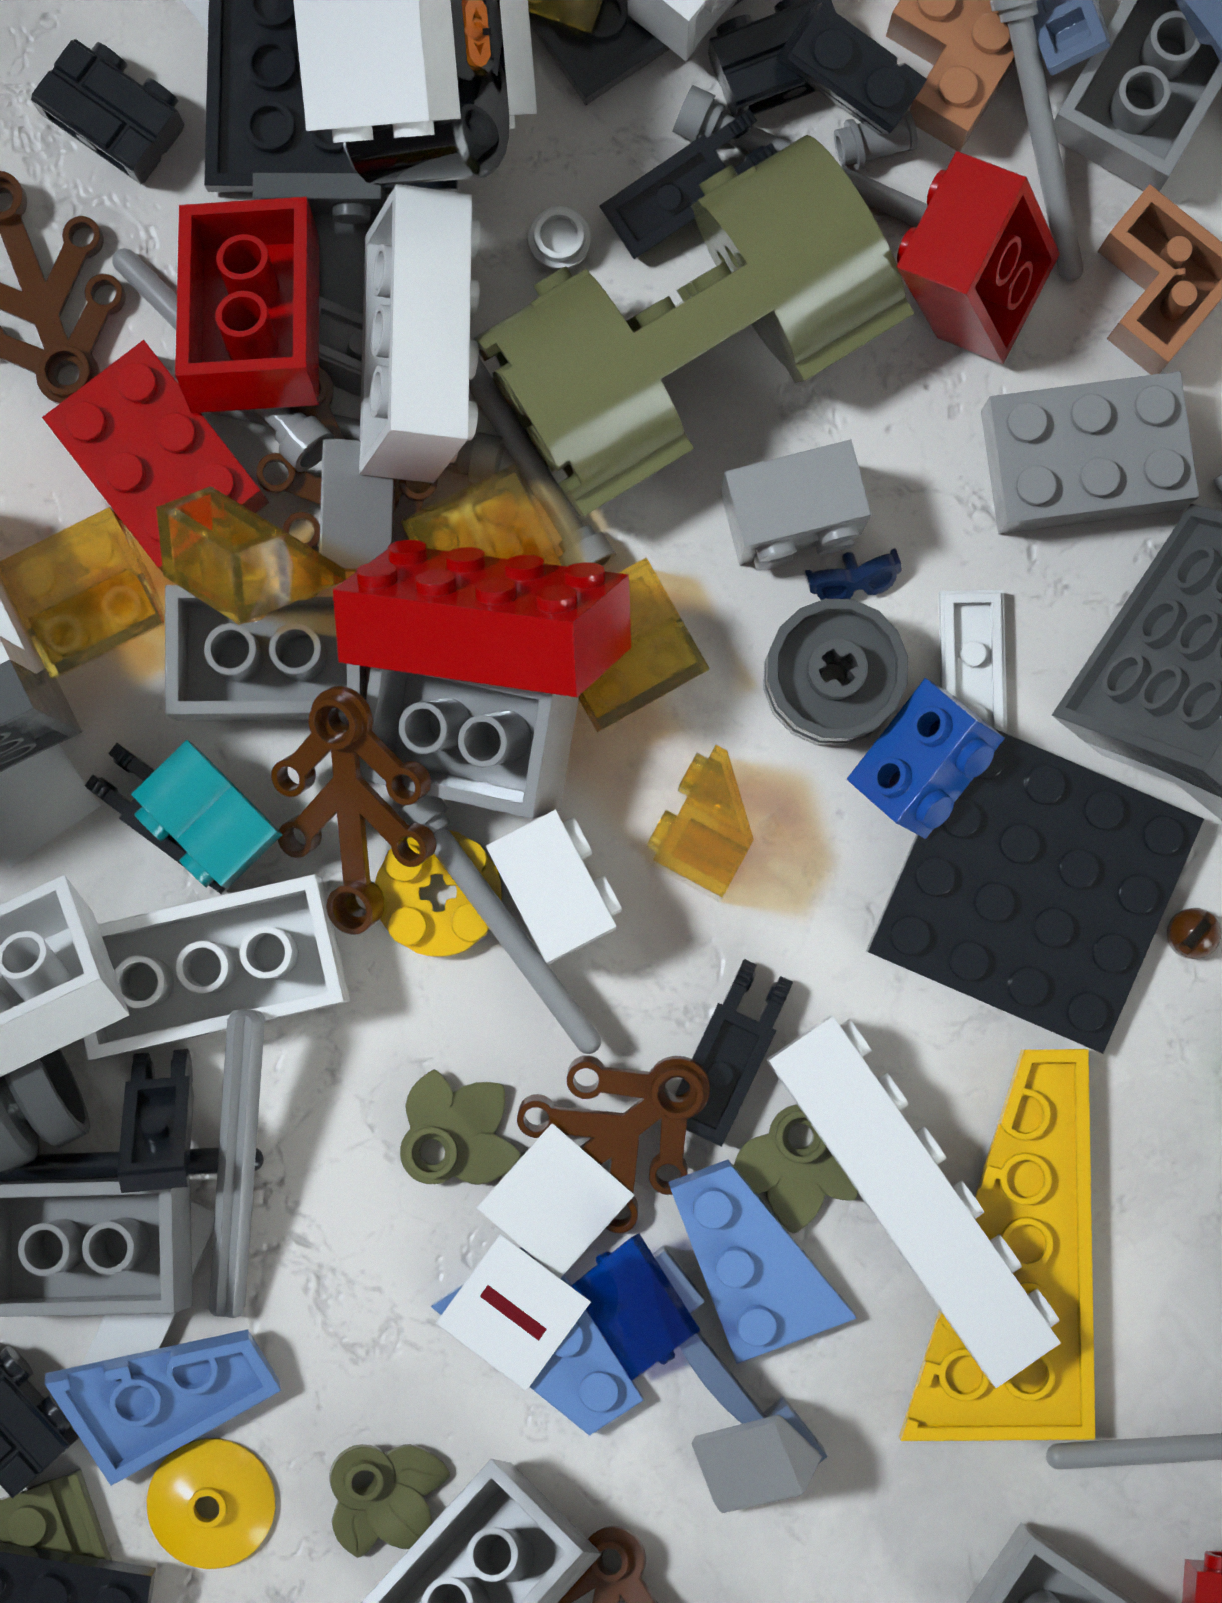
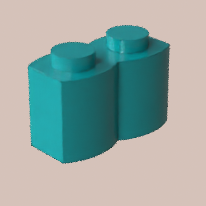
(205, 816)

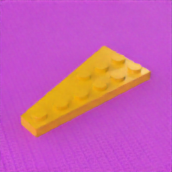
(1040, 1204)

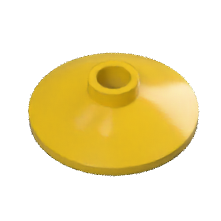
(229, 1476)

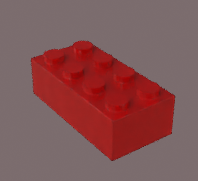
(484, 618)

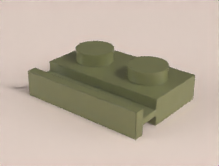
(54, 1518)

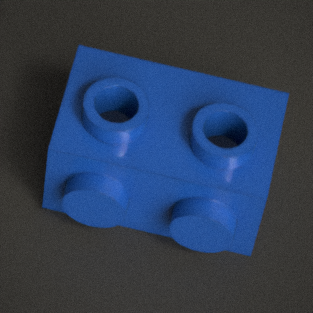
(925, 759)

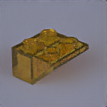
(487, 516)
(238, 557)
(82, 592)
(658, 662)
(709, 833)

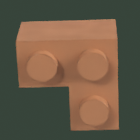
(969, 60)
(1175, 266)

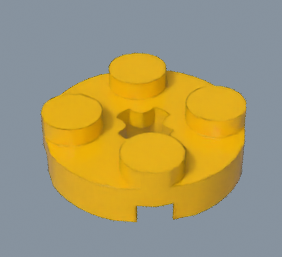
(414, 921)

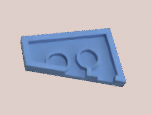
(752, 1267)
(581, 1375)
(161, 1398)

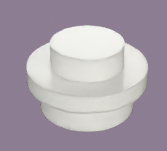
(559, 238)

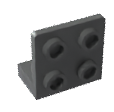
(343, 214)

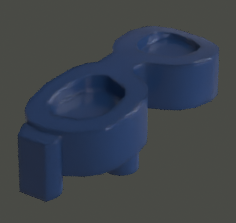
(871, 577)

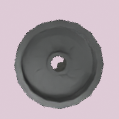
(859, 643)
(42, 1102)

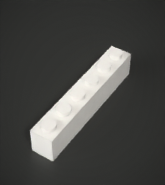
(914, 1200)

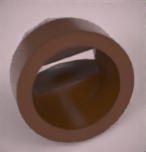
(1183, 925)

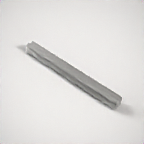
(236, 1162)

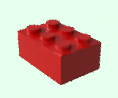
(978, 256)
(248, 305)
(145, 445)

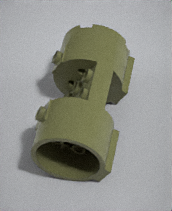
(789, 259)

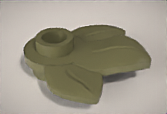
(463, 1125)
(793, 1176)
(393, 1501)

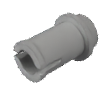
(859, 143)

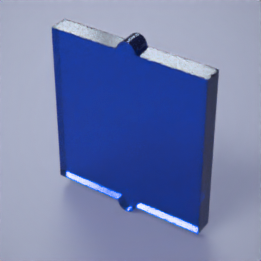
(636, 1307)

